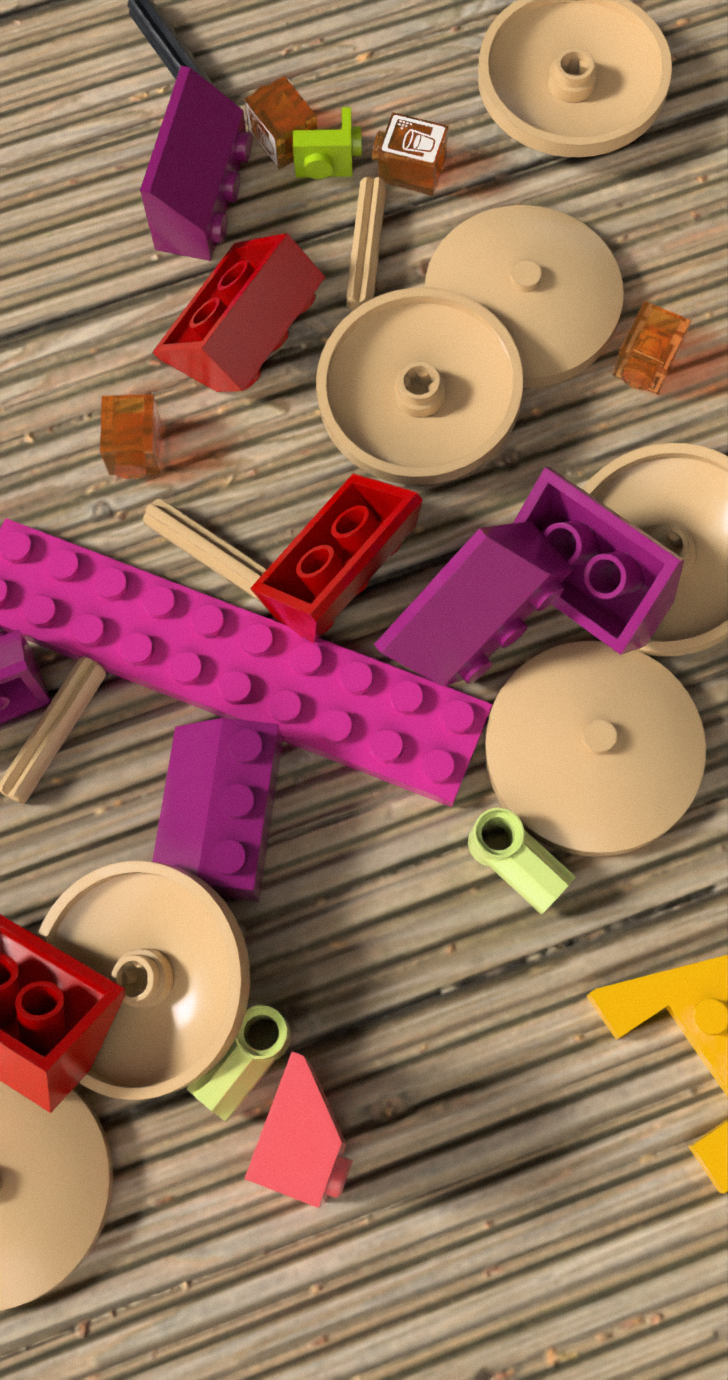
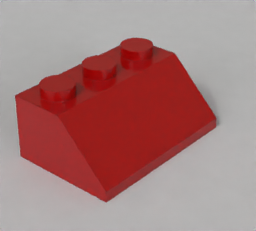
(241, 313)
(337, 554)
(49, 1016)

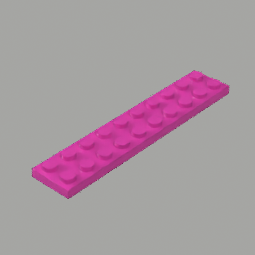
(238, 664)

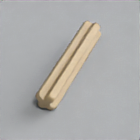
(366, 241)
(203, 545)
(52, 730)

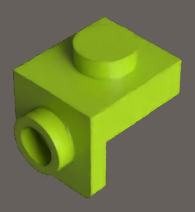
(327, 152)

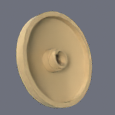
(574, 74)
(542, 280)
(419, 385)
(681, 502)
(595, 749)
(180, 968)
(51, 1192)

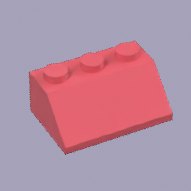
(301, 1141)

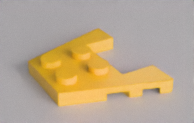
(699, 1005)

